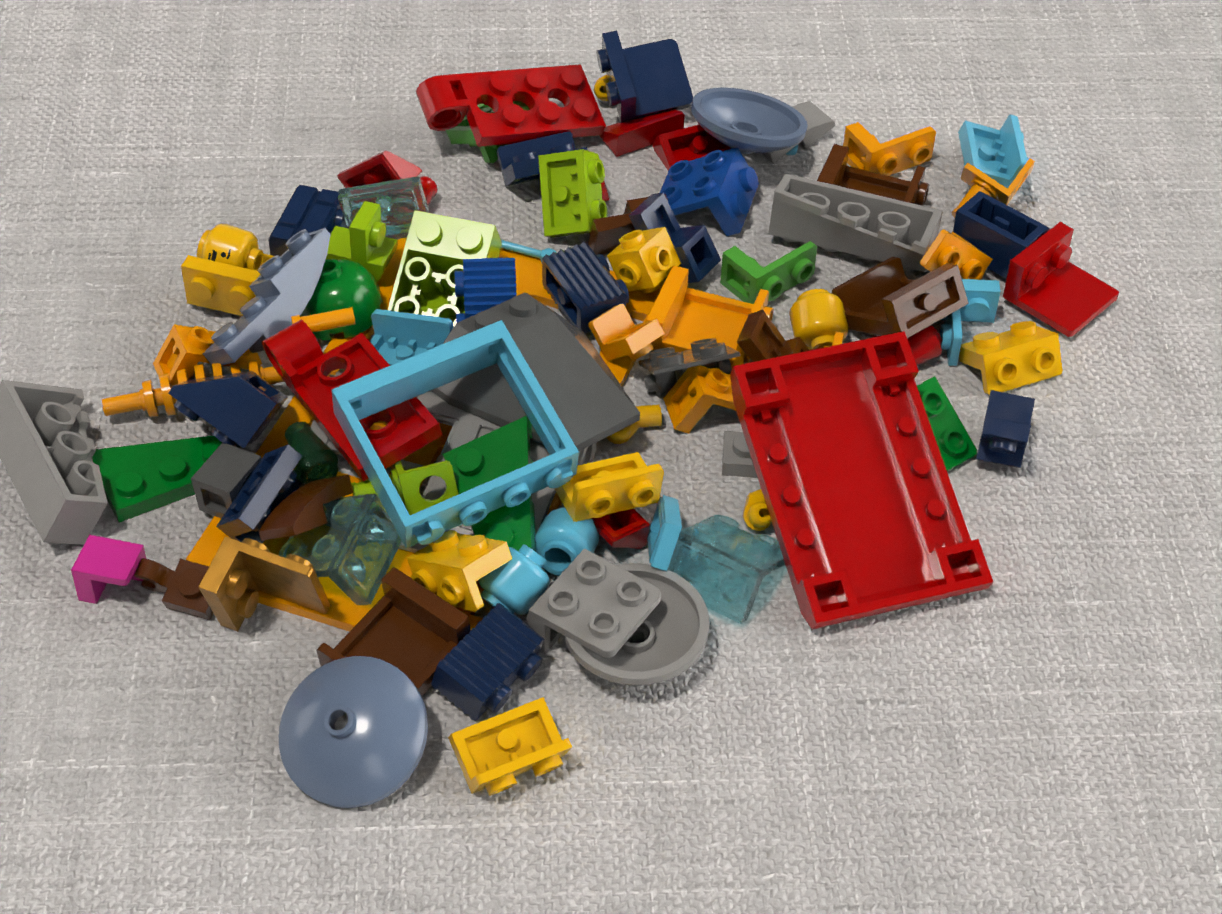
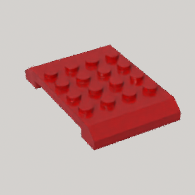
(855, 480)

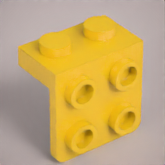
(218, 284)

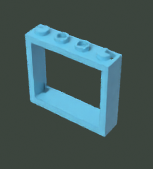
(434, 369)

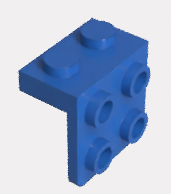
(717, 181)

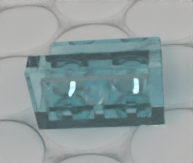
(351, 546)
(725, 564)

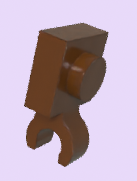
(179, 586)

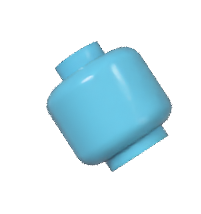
(562, 540)
(517, 582)

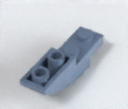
(280, 292)

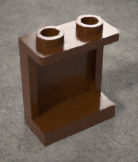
(838, 173)
(889, 303)
(405, 629)

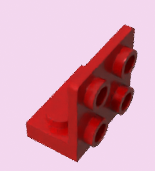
(1052, 287)

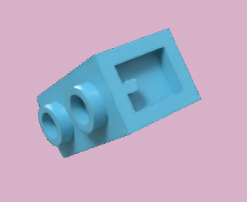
(982, 307)

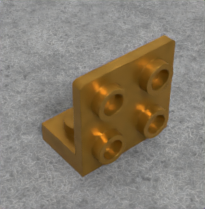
(249, 567)

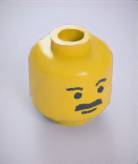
(231, 246)

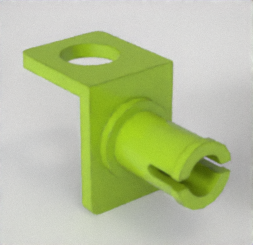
(408, 484)

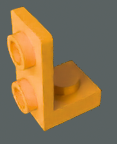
(890, 156)
(956, 250)
(185, 349)
(695, 394)

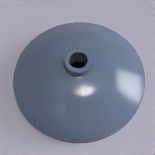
(748, 120)
(375, 747)

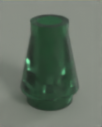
(317, 458)

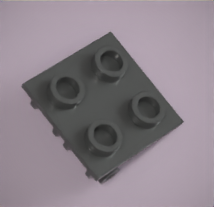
(665, 361)

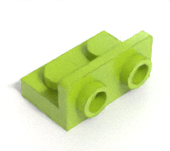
(571, 192)

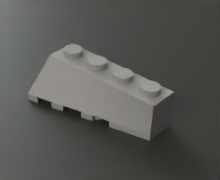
(853, 221)
(51, 459)

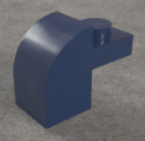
(691, 243)
(1005, 429)

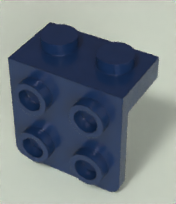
(644, 77)

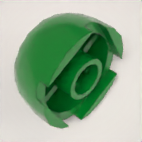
(345, 286)

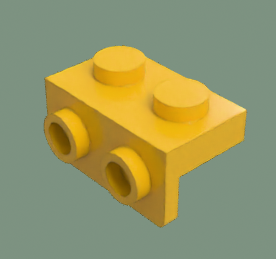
(1014, 356)
(611, 487)
(455, 564)
(508, 746)

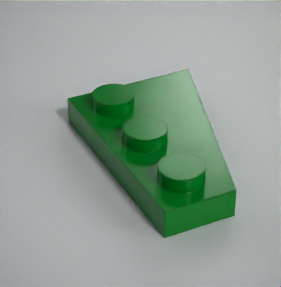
(488, 459)
(151, 473)

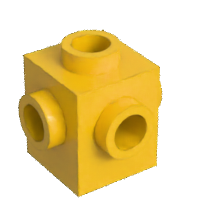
(644, 259)

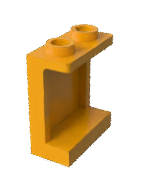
(698, 315)

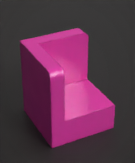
(105, 562)

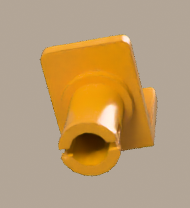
(981, 182)

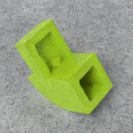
(364, 241)

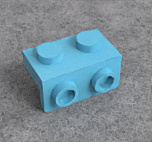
(994, 151)
(407, 334)

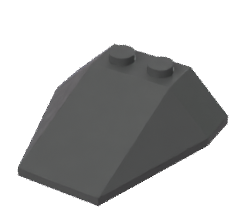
(562, 361)

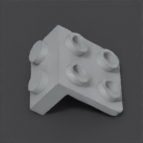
(593, 605)

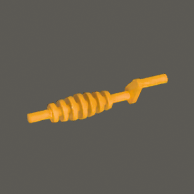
(150, 398)

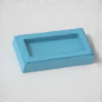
(664, 532)

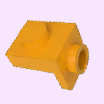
(621, 337)

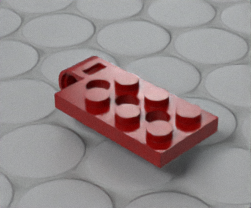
(452, 96)
(305, 371)

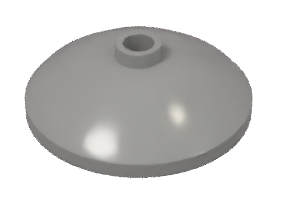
(666, 640)

